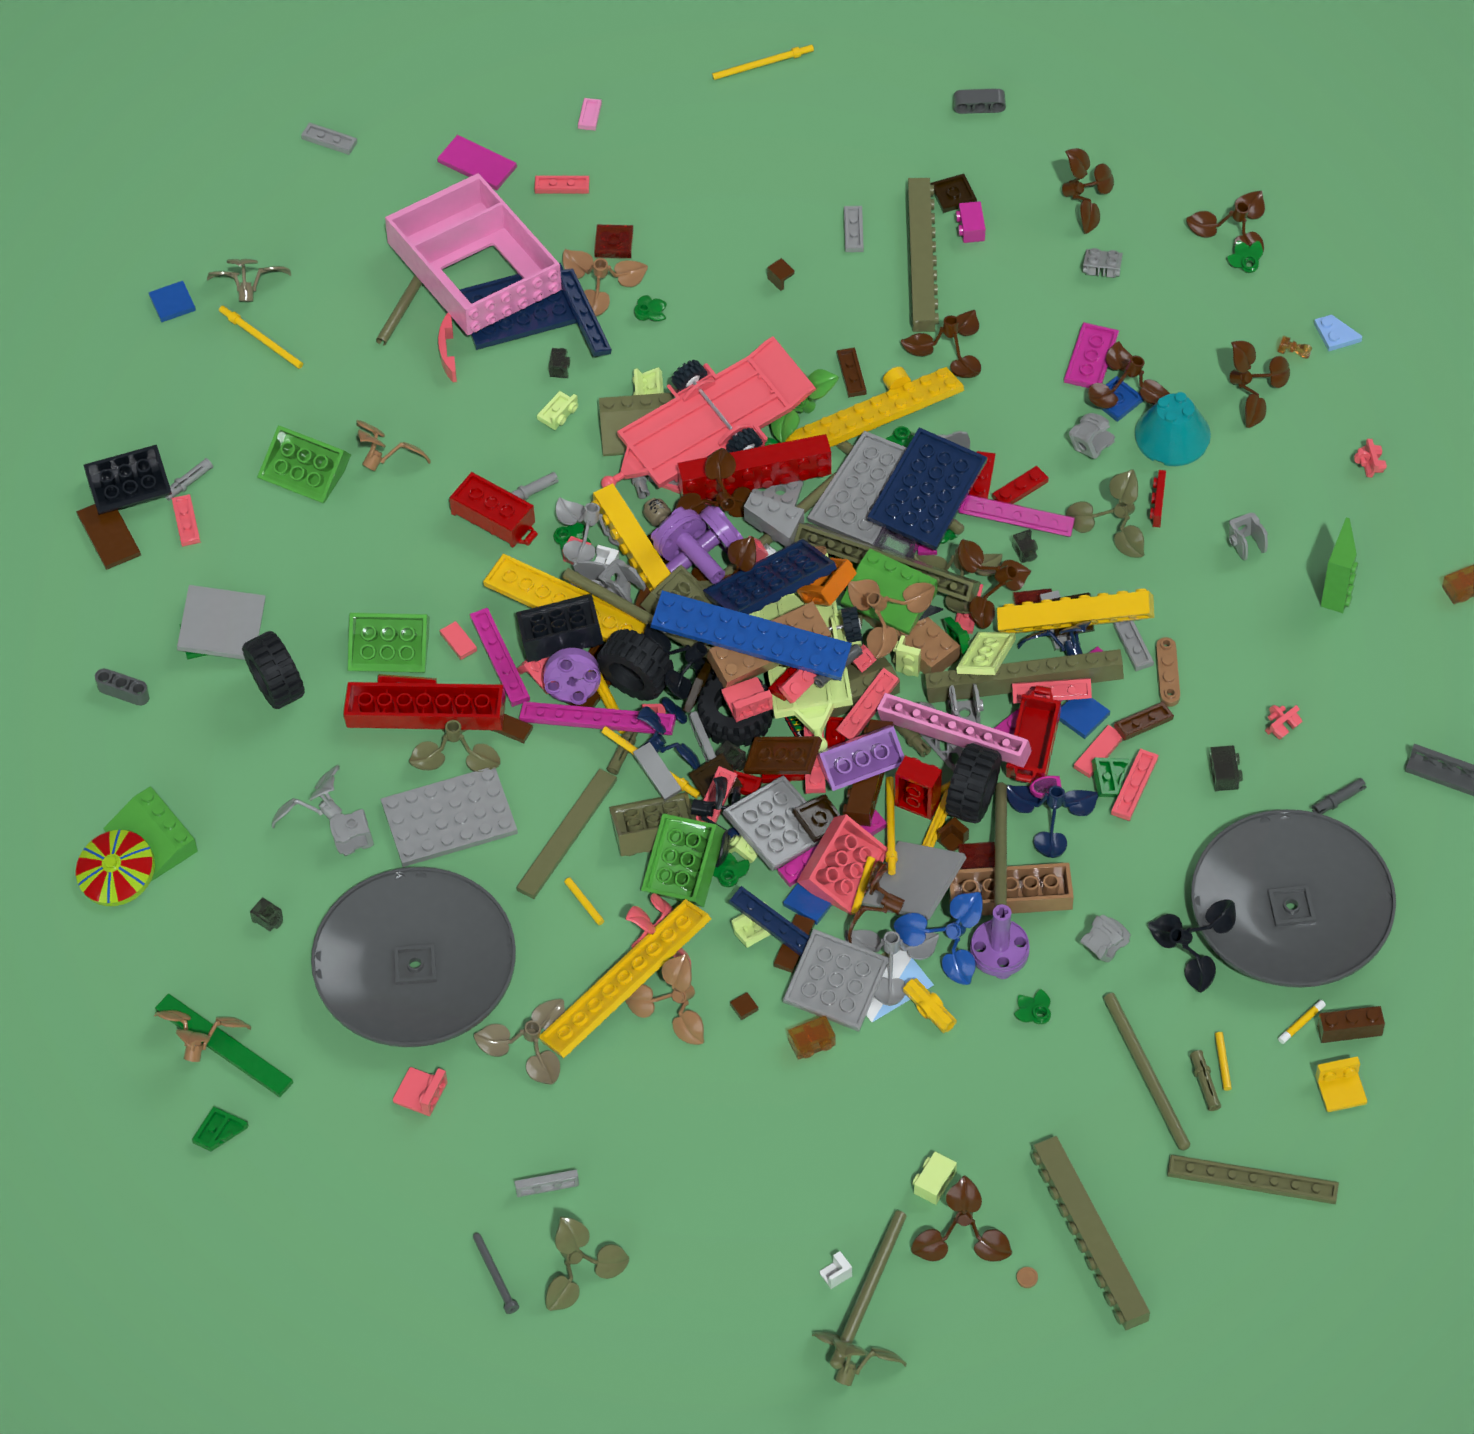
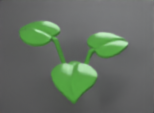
(786, 425)

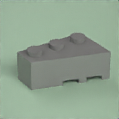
(773, 518)

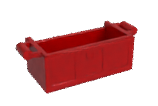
(494, 510)
(1038, 724)

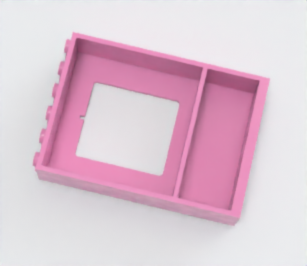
(459, 225)

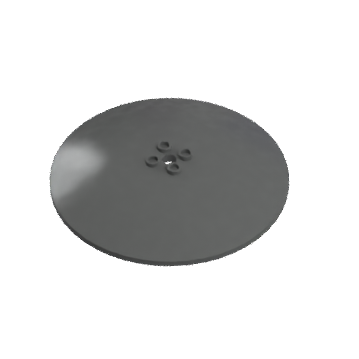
(1305, 860)
(406, 918)

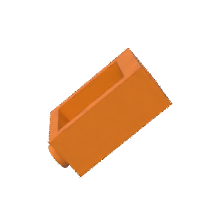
(834, 586)

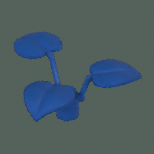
(968, 910)

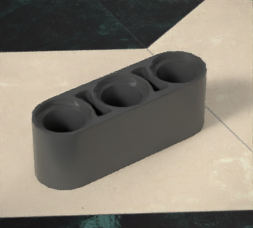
(979, 101)
(127, 693)

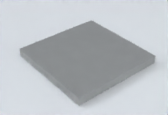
(219, 621)
(769, 824)
(920, 878)
(836, 980)

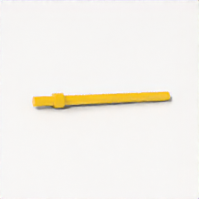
(795, 53)
(235, 318)
(683, 783)
(891, 855)

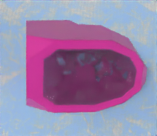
(1043, 784)

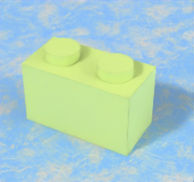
(934, 1178)

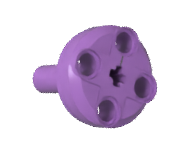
(719, 532)
(680, 534)
(570, 671)
(999, 944)

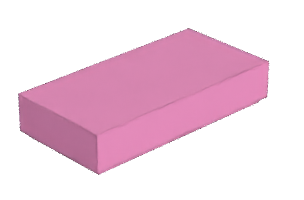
(589, 114)

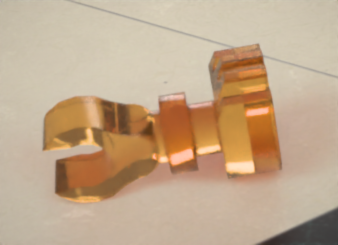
(1301, 349)

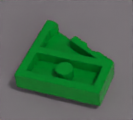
(959, 635)
(1109, 775)
(218, 1129)

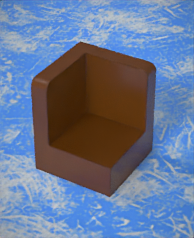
(779, 272)
(953, 834)

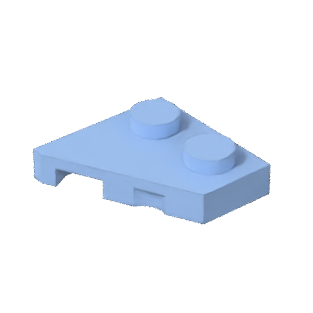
(1336, 333)

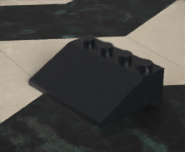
(127, 479)
(559, 626)

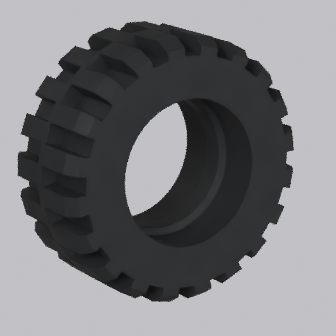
(634, 664)
(273, 669)
(726, 728)
(973, 783)

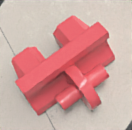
(1368, 458)
(1290, 717)

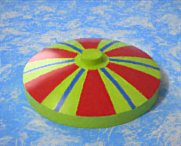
(115, 868)

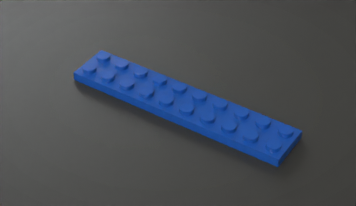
(751, 635)

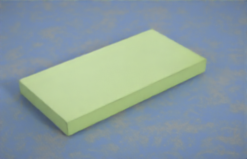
(986, 653)

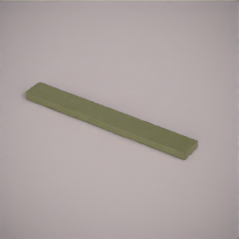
(566, 834)
(1253, 1179)

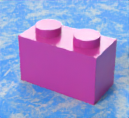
(971, 222)

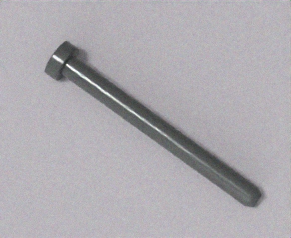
(510, 1305)

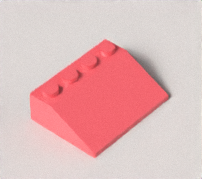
(839, 862)

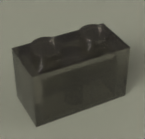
(1224, 768)

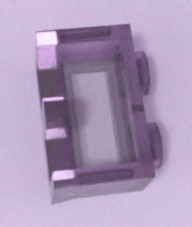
(896, 543)

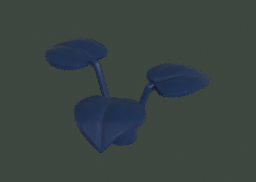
(1071, 646)
(657, 740)
(1079, 803)

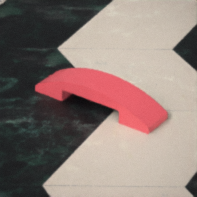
(446, 332)

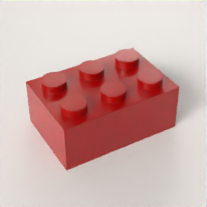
(918, 787)

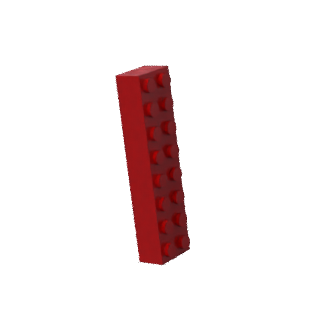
(761, 467)
(424, 705)

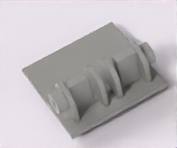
(1102, 259)

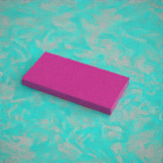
(472, 158)
(1089, 355)

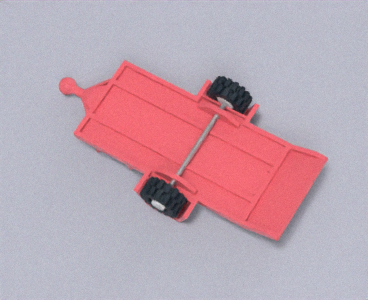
(713, 413)

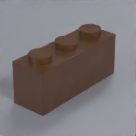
(1351, 1024)

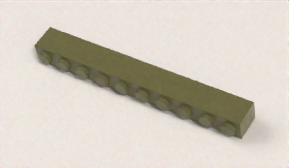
(922, 255)
(855, 550)
(1097, 666)
(1091, 1233)

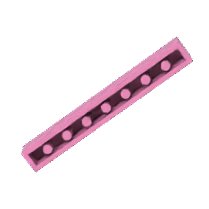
(952, 728)

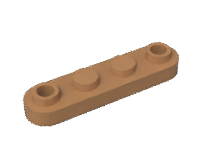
(1168, 671)

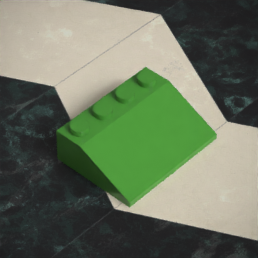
(303, 464)
(1341, 571)
(892, 580)
(388, 642)
(158, 826)
(683, 859)

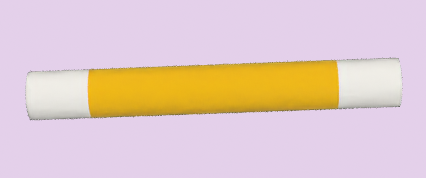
(1301, 1021)

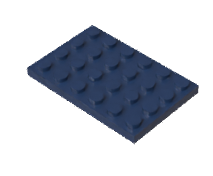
(534, 319)
(927, 488)
(771, 578)

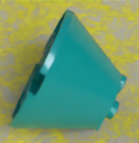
(1173, 431)

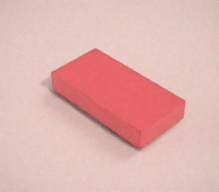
(458, 640)

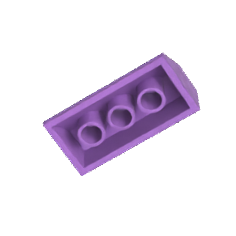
(861, 757)

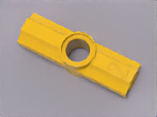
(929, 1005)

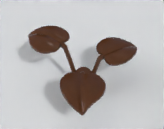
(1079, 165)
(1248, 205)
(965, 324)
(1243, 356)
(1117, 359)
(719, 465)
(740, 552)
(1009, 573)
(889, 901)
(965, 1200)

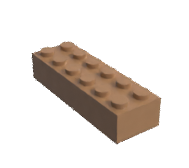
(936, 646)
(737, 667)
(1028, 887)

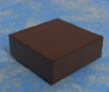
(744, 1006)

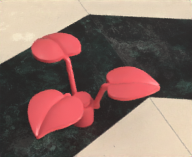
(640, 918)

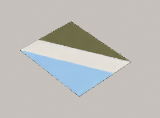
(905, 969)

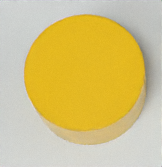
(896, 378)

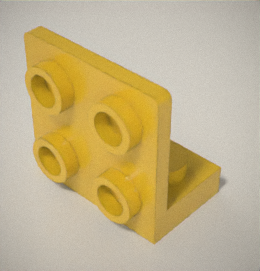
(1341, 1084)

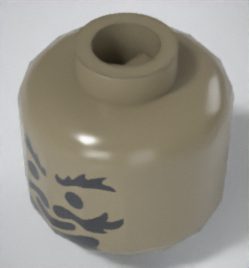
(656, 511)

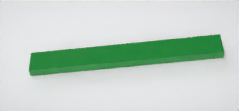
(230, 1049)

